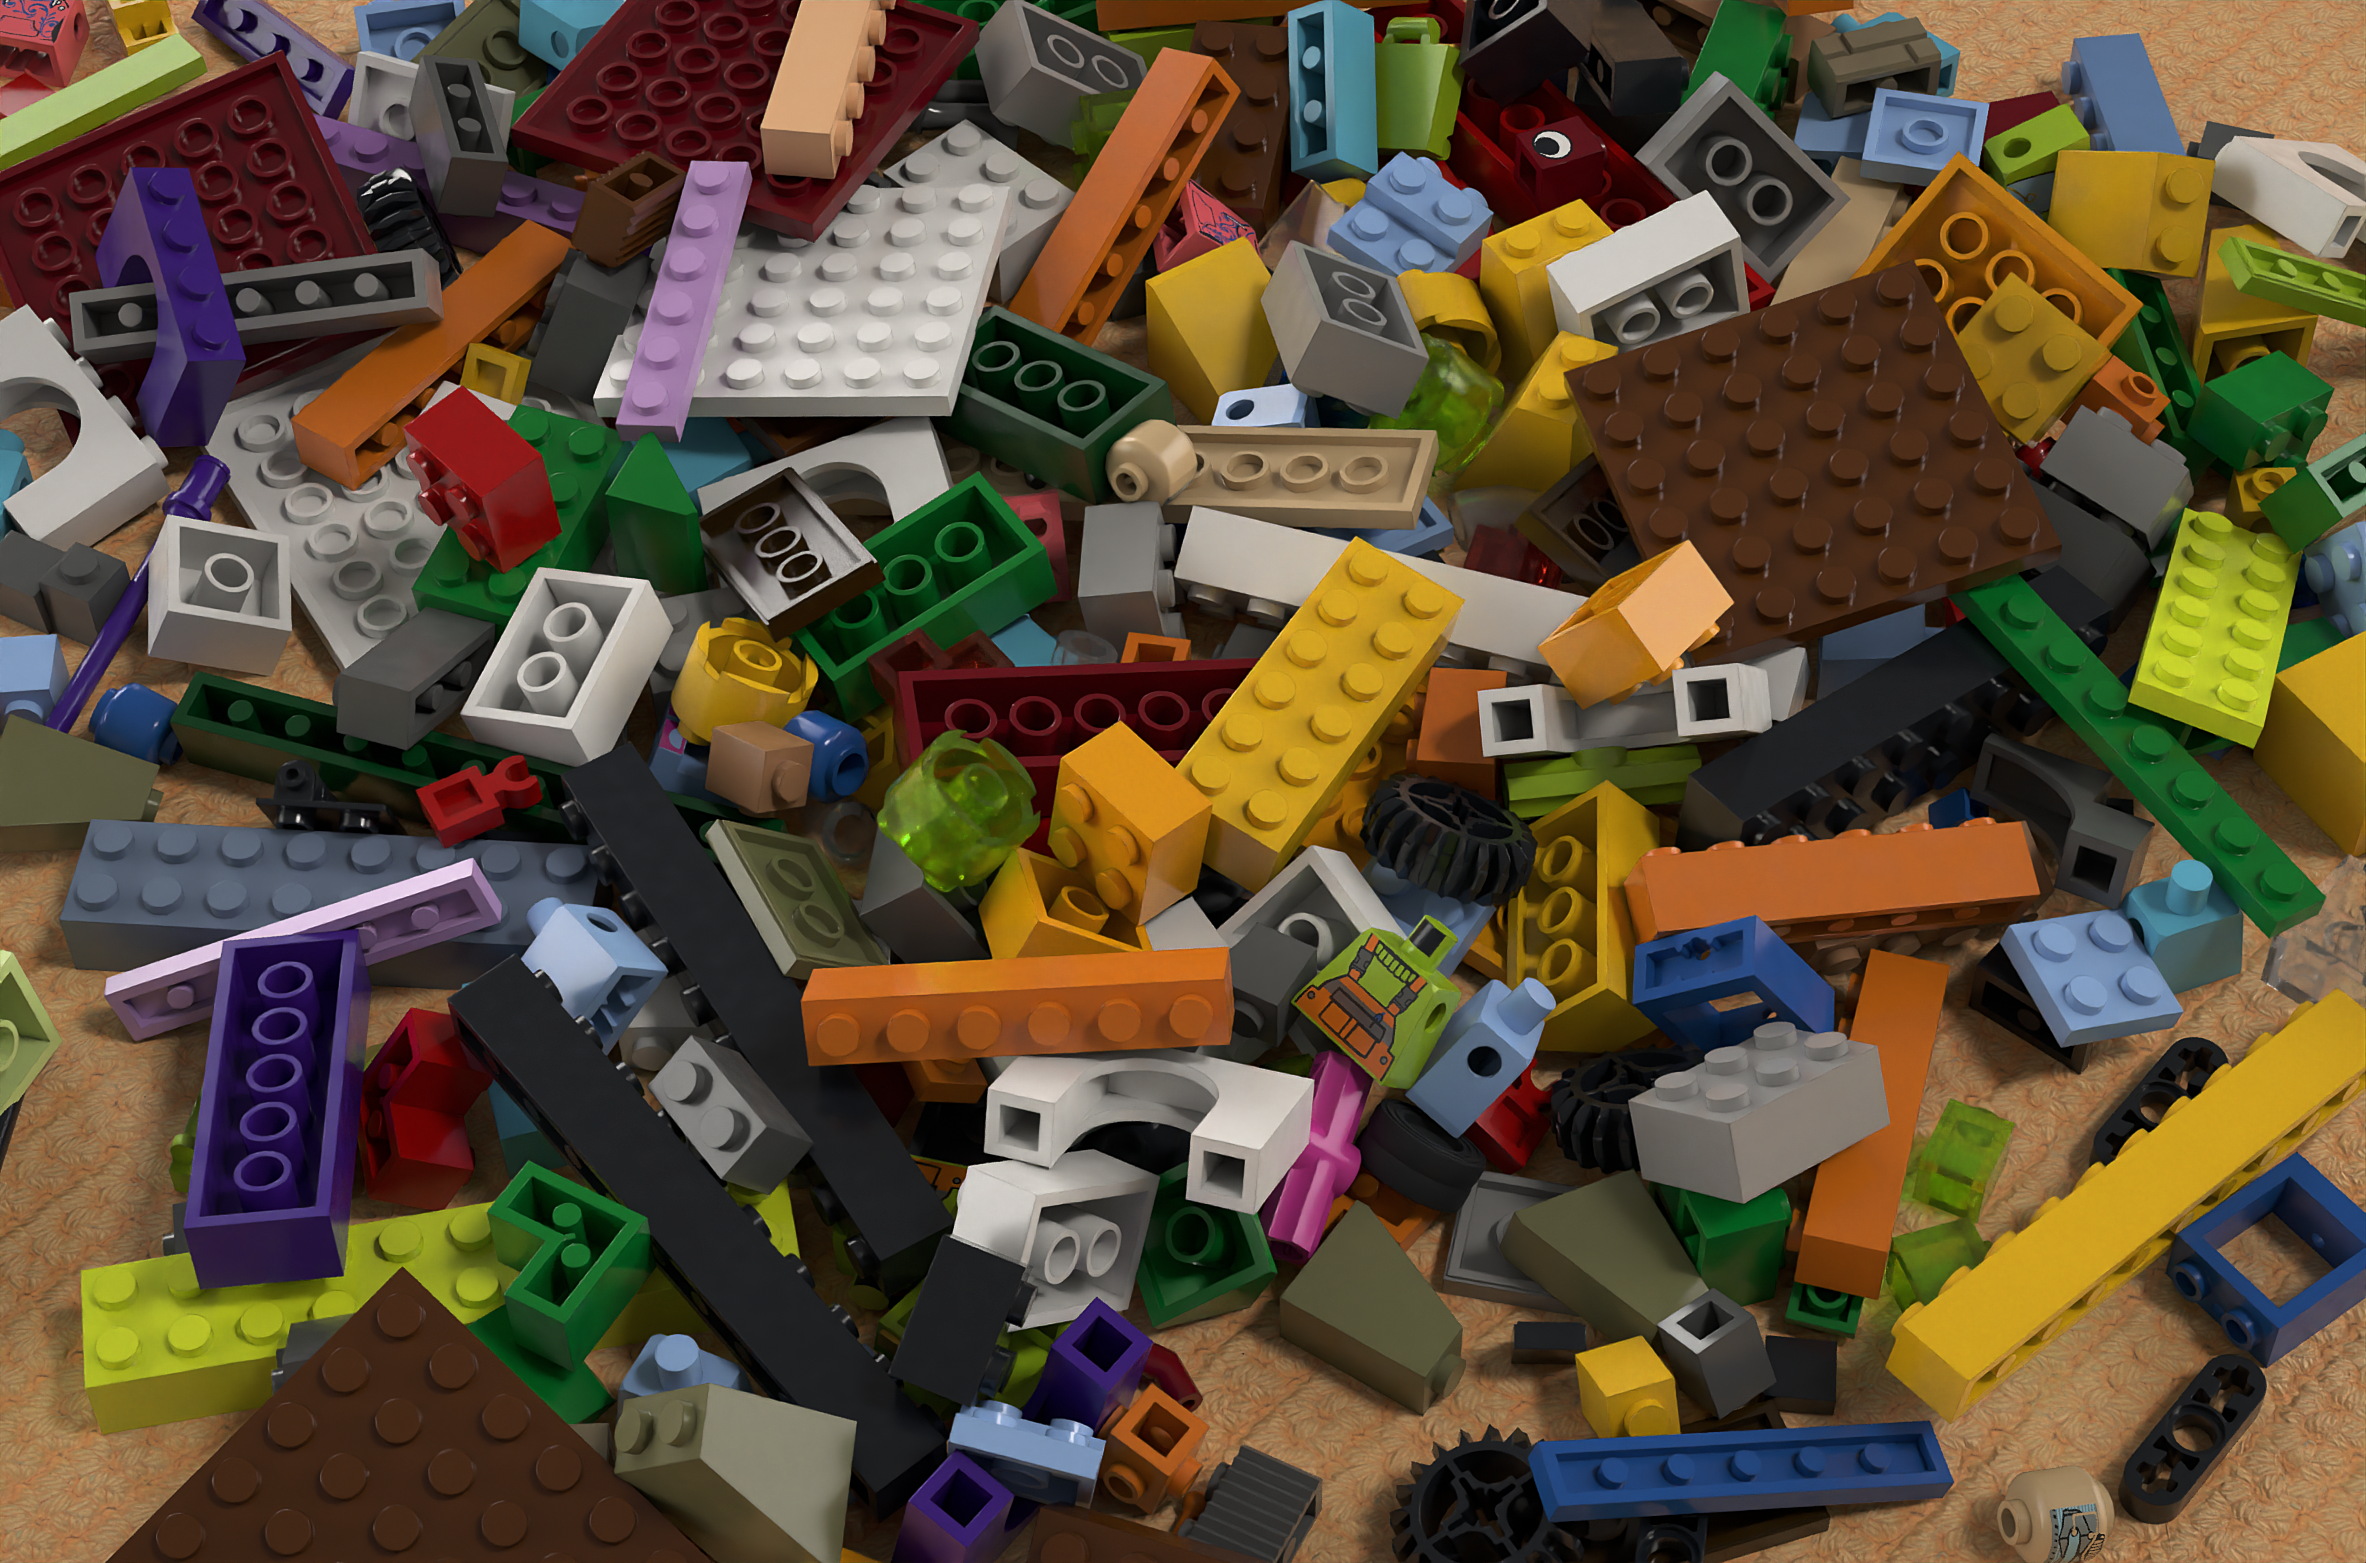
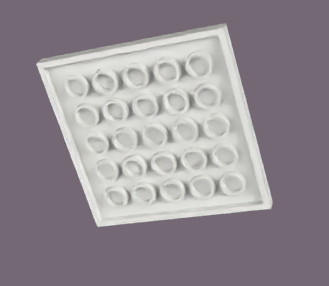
(846, 324)

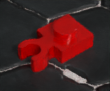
(474, 803)
(1513, 1123)

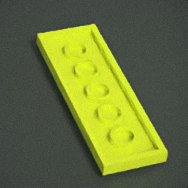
(2217, 627)

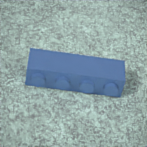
(2119, 96)

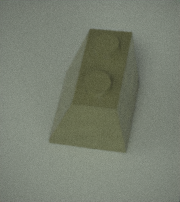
(740, 1472)

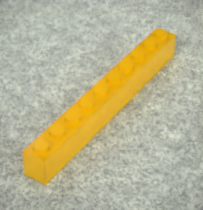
(2130, 1210)

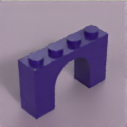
(198, 353)
(971, 1516)

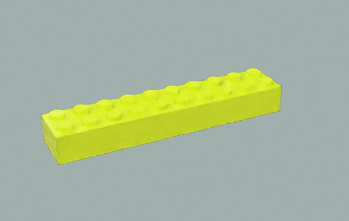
(184, 1353)

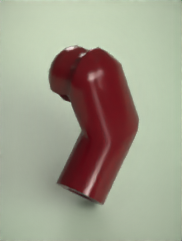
(1172, 1377)

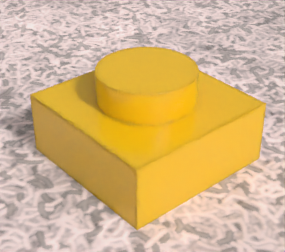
(495, 373)

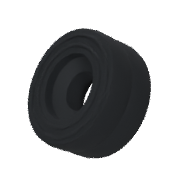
(1419, 1156)

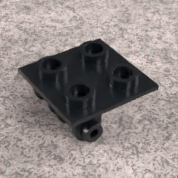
(306, 803)

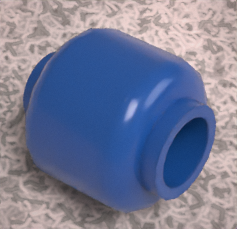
(137, 724)
(838, 757)

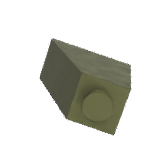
(62, 782)
(1606, 1257)
(1374, 1315)

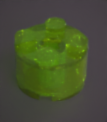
(1452, 399)
(960, 810)

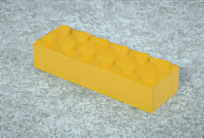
(1315, 709)

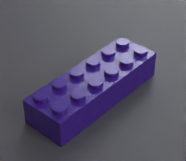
(279, 1111)

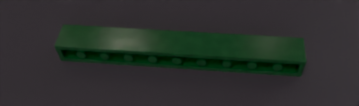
(260, 729)

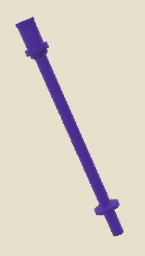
(190, 501)

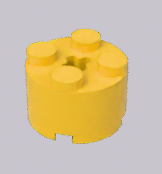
(1452, 310)
(739, 678)

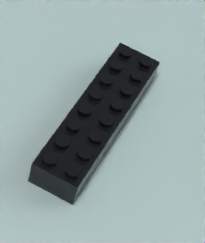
(1880, 736)

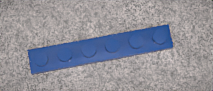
(1738, 1470)

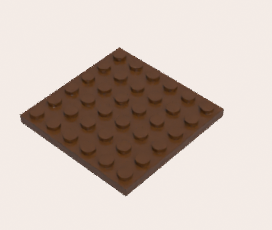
(1815, 462)
(406, 1452)

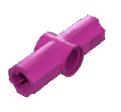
(1326, 1167)

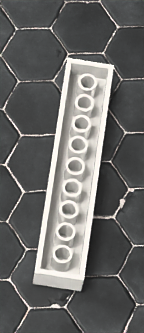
(1272, 569)

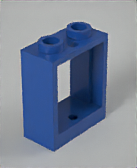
(1744, 956)
(2318, 1216)

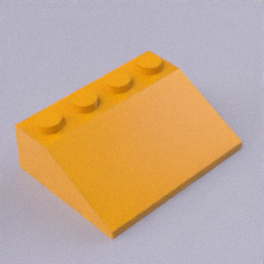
(1974, 233)

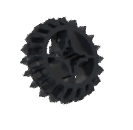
(405, 220)
(1448, 839)
(1593, 1108)
(1468, 1477)

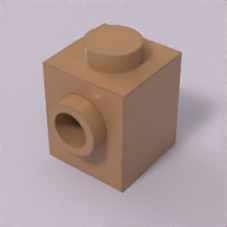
(759, 767)

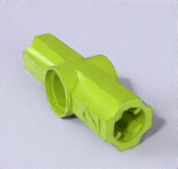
(1647, 776)

